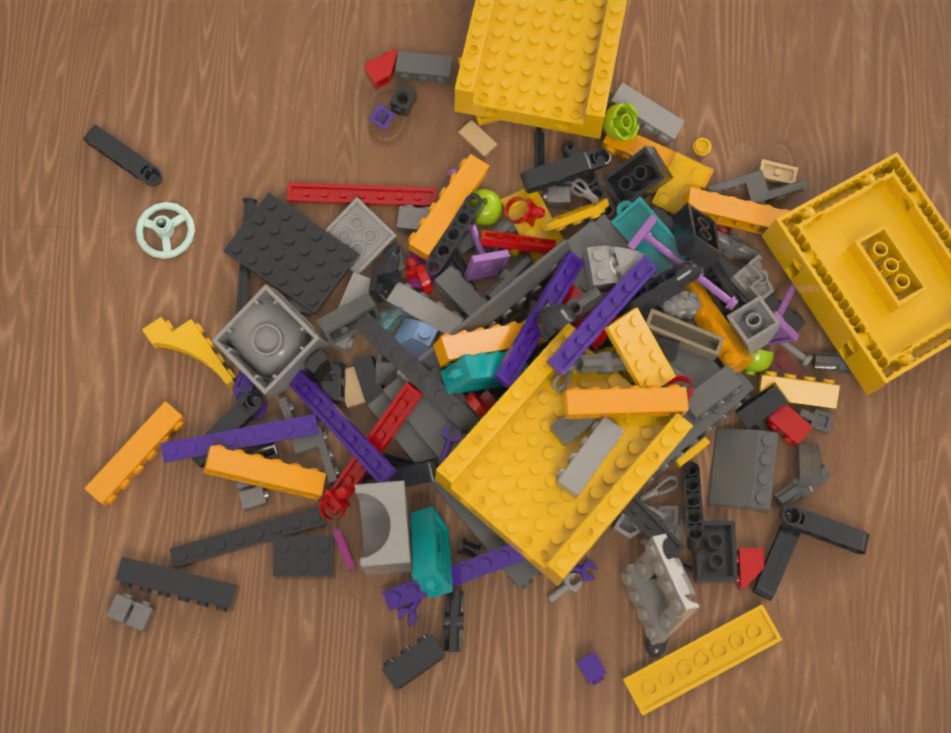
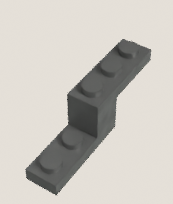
(757, 187)
(312, 443)

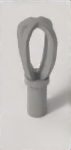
(587, 193)
(560, 389)
(654, 491)

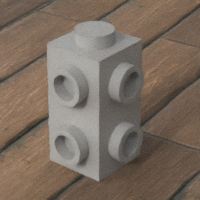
(682, 305)

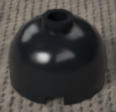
(553, 318)

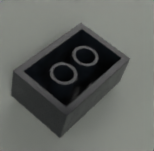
(638, 176)
(696, 236)
(304, 557)
(718, 558)
(413, 661)

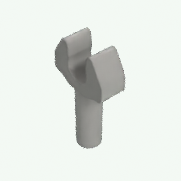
(564, 588)

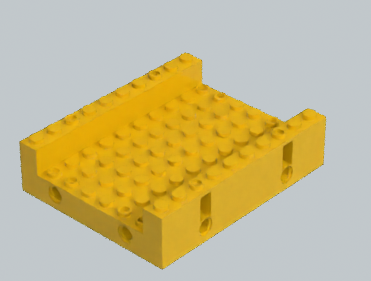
(541, 62)
(872, 270)
(512, 461)

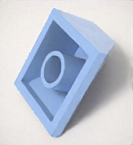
(416, 336)

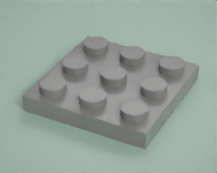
(362, 232)

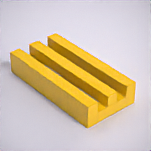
(691, 453)

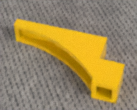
(190, 341)

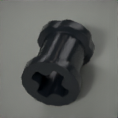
(468, 548)

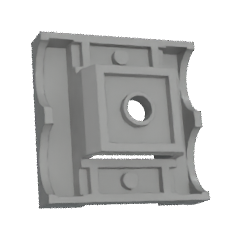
(661, 601)

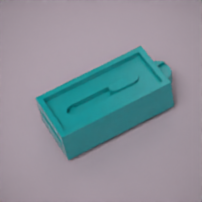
(632, 220)
(474, 372)
(431, 552)

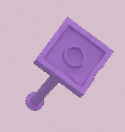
(646, 236)
(485, 264)
(785, 332)

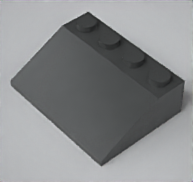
(743, 469)

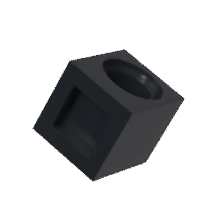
(403, 93)

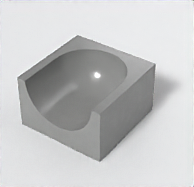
(270, 341)
(385, 528)

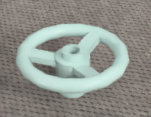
(165, 229)

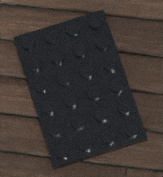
(291, 253)

